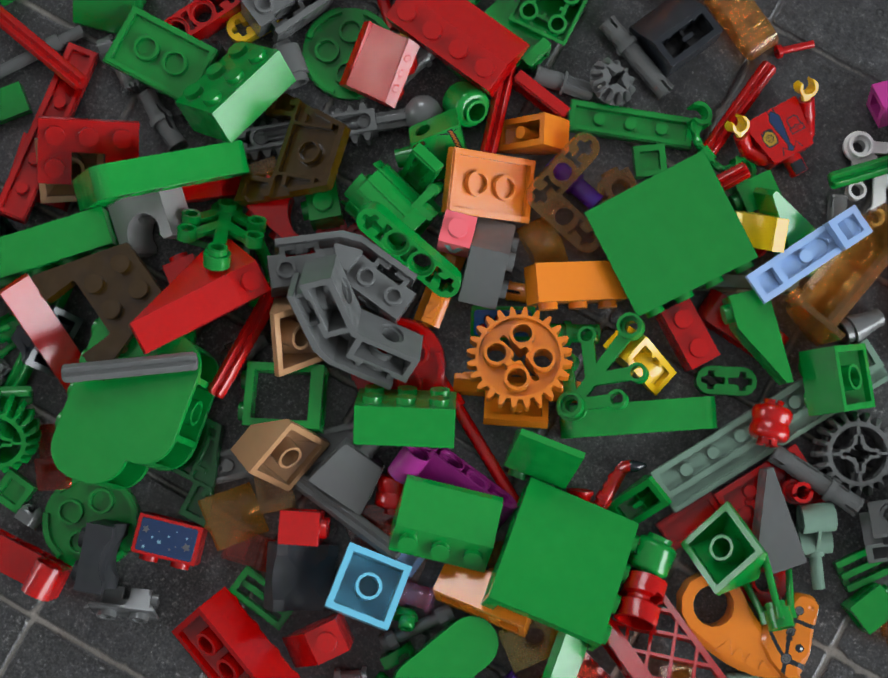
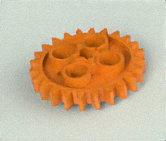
(542, 342)

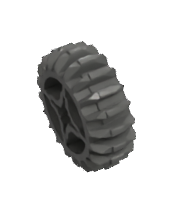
(853, 441)

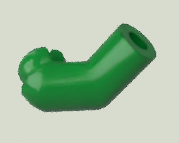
(406, 618)

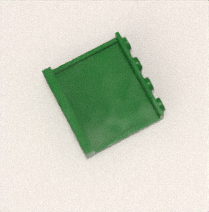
(672, 235)
(563, 563)

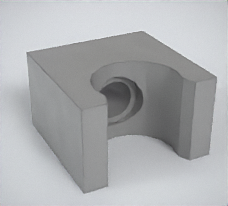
(136, 216)

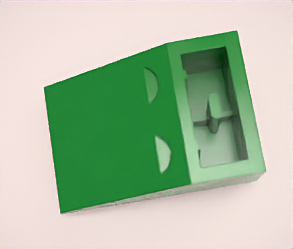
(549, 17)

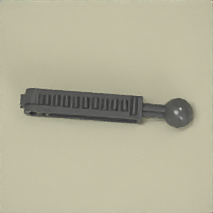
(363, 124)

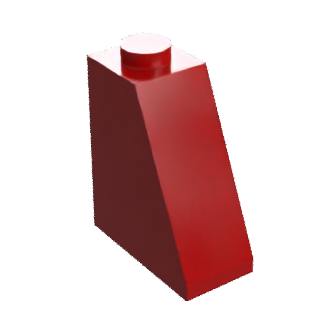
(319, 641)

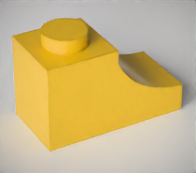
(764, 230)
(646, 353)

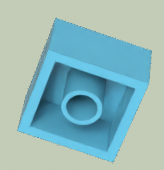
(367, 586)

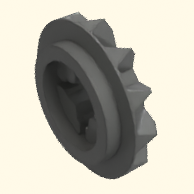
(617, 93)

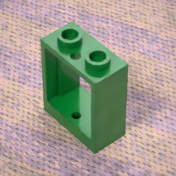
(317, 395)

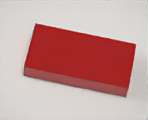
(539, 95)
(680, 525)

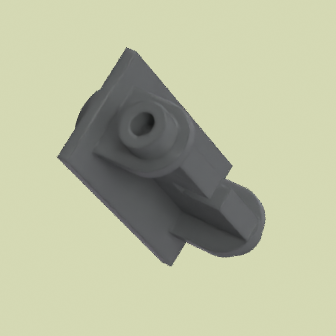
(137, 608)

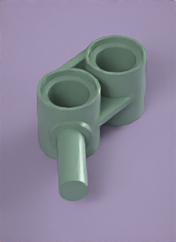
(815, 528)

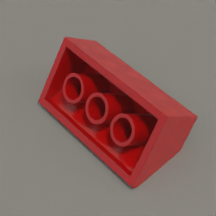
(461, 38)
(230, 642)

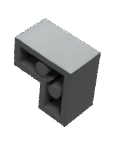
(489, 257)

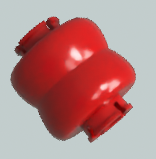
(770, 423)
(388, 493)

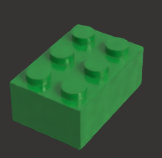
(235, 91)
(405, 417)

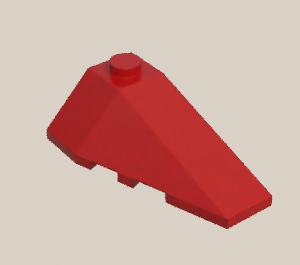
(199, 298)

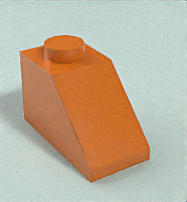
(534, 134)

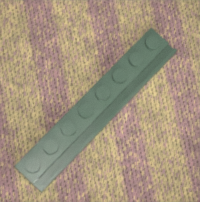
(734, 450)

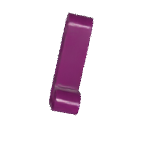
(447, 468)

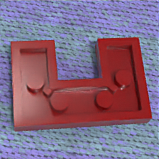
(65, 135)
(742, 491)

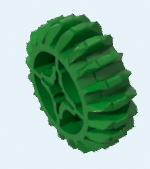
(18, 433)

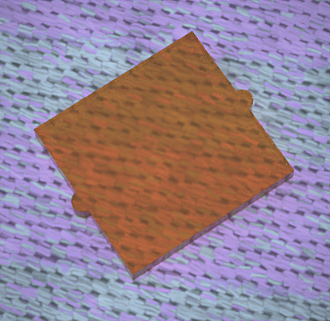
(233, 516)

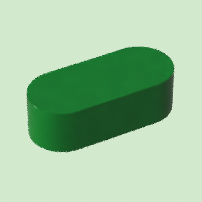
(454, 652)

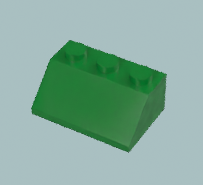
(445, 523)

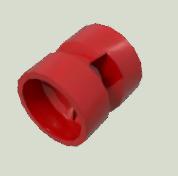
(639, 605)

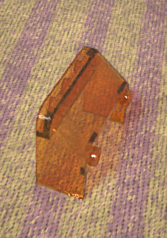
(840, 283)

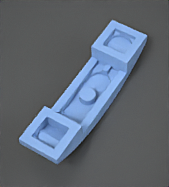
(808, 254)

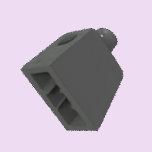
(349, 474)

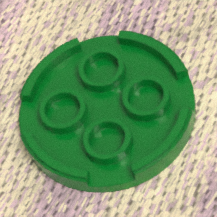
(330, 45)
(73, 507)

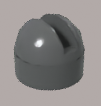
(28, 518)

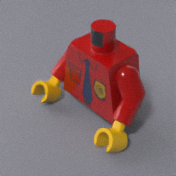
(780, 132)

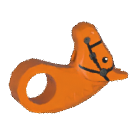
(742, 640)

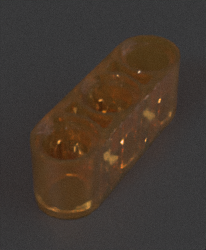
(745, 26)

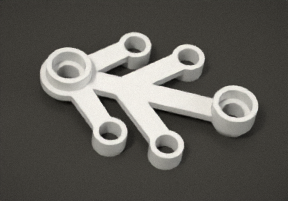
(869, 151)

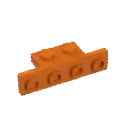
(492, 415)

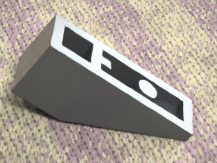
(774, 524)

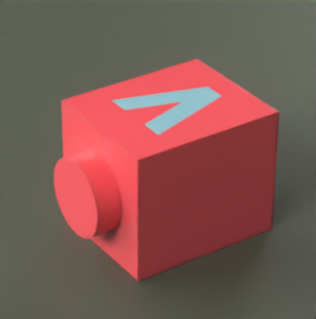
(456, 233)

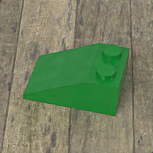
(542, 459)

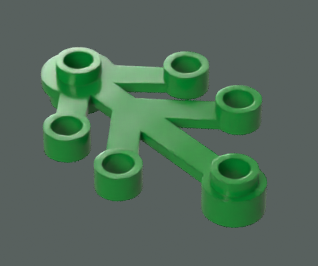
(225, 216)
(598, 372)

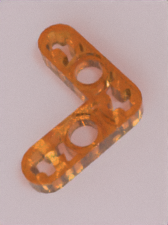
(557, 200)

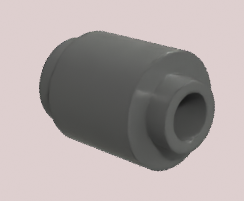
(294, 58)

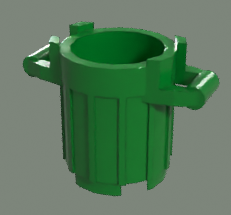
(396, 195)

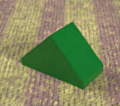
(640, 500)

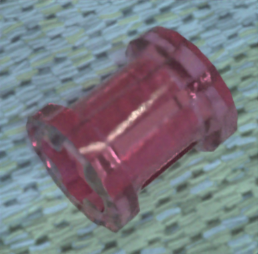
(417, 596)

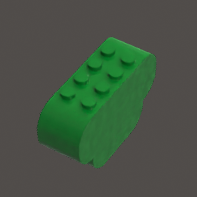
(134, 423)

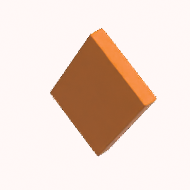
(487, 185)

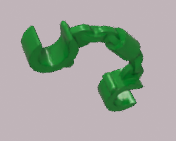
(697, 125)

